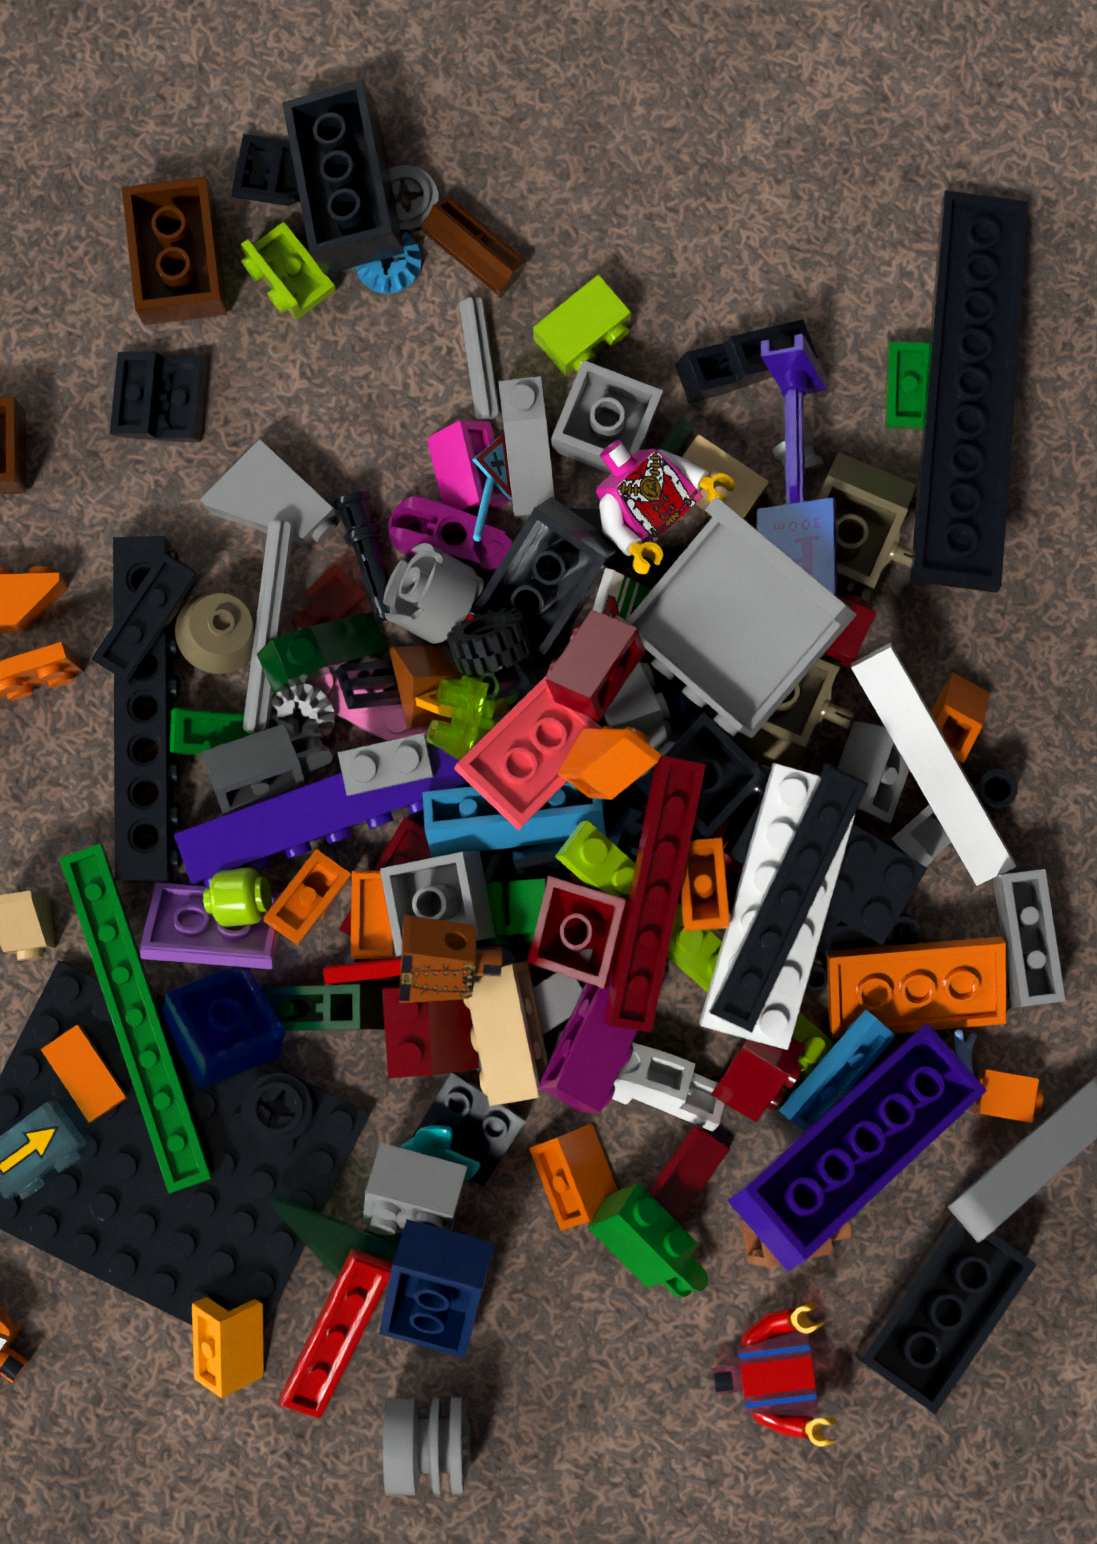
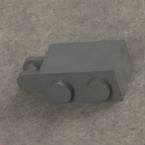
(263, 765)

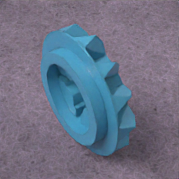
(400, 274)

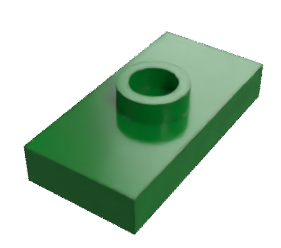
(201, 730)

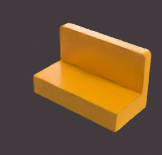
(227, 1345)

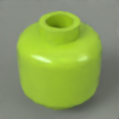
(238, 897)

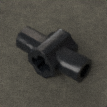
(513, 682)

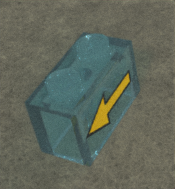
(36, 1147)

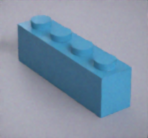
(466, 821)

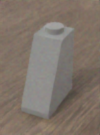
(267, 489)

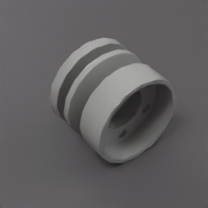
(425, 1446)

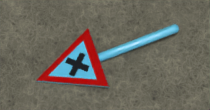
(495, 466)

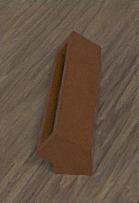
(473, 245)

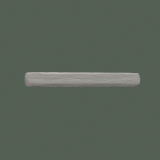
(268, 621)

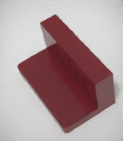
(687, 1171)

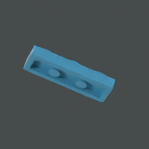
(838, 1070)

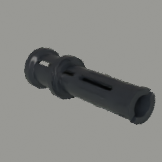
(363, 537)

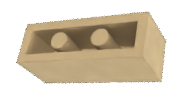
(507, 1035)

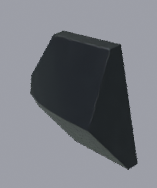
(265, 171)
(539, 862)

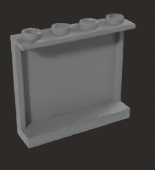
(737, 622)

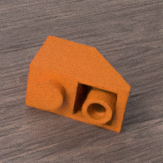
(28, 596)
(960, 713)
(607, 761)

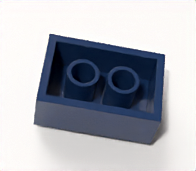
(435, 1287)

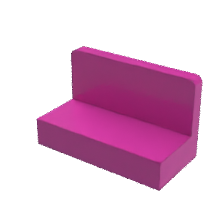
(457, 476)

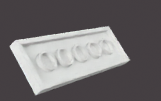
(778, 816)

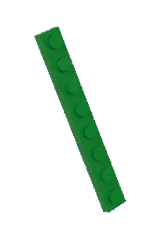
(136, 1018)

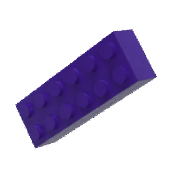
(856, 1147)

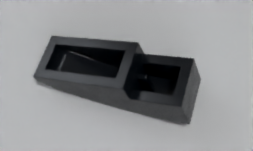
(735, 362)

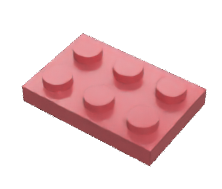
(522, 753)

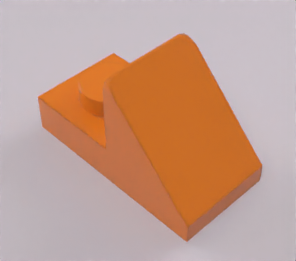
(307, 897)

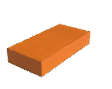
(369, 918)
(84, 1073)

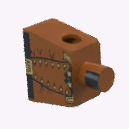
(442, 960)

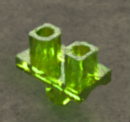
(470, 718)

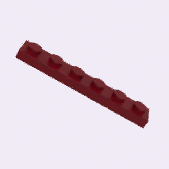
(654, 893)

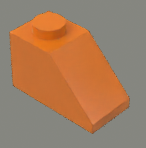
(705, 887)

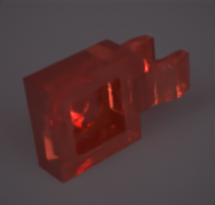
(330, 598)

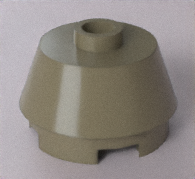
(216, 631)

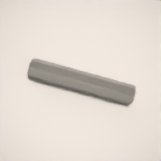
(479, 359)

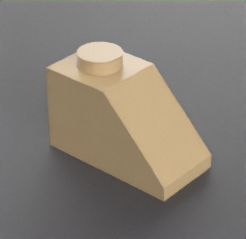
(26, 924)

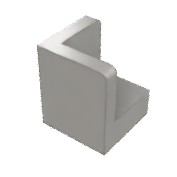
(921, 838)

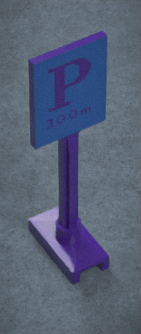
(800, 527)

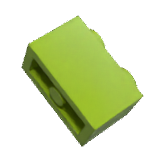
(583, 326)

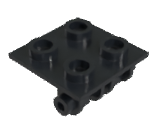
(477, 1128)

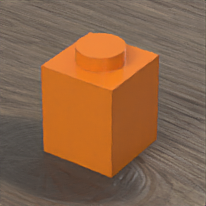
(1009, 1096)

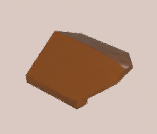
(419, 672)

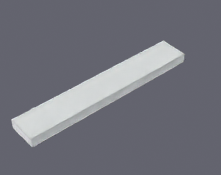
(933, 764)

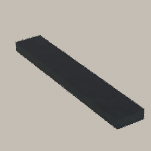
(788, 898)

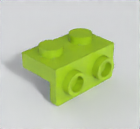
(288, 270)

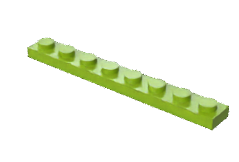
(609, 870)

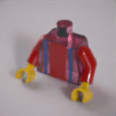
(778, 1375)

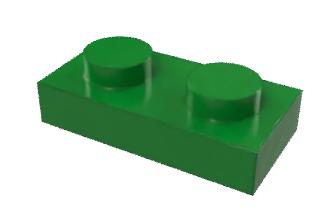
(906, 385)

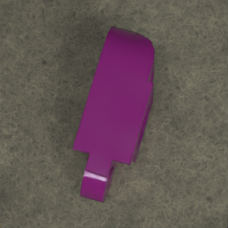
(438, 521)

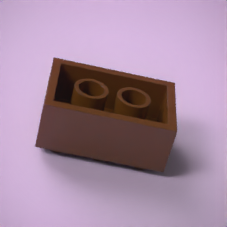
(174, 250)

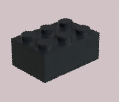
(549, 573)

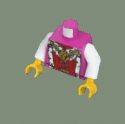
(649, 496)

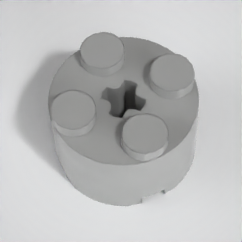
(431, 593)

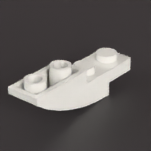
(667, 1085)

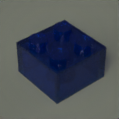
(222, 1025)

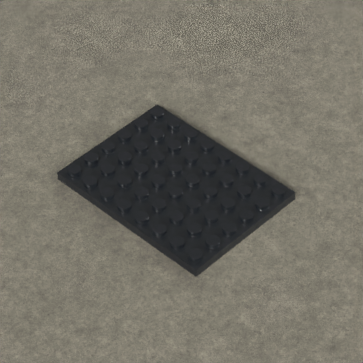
(113, 1203)

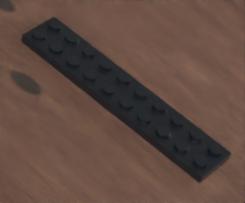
(970, 393)

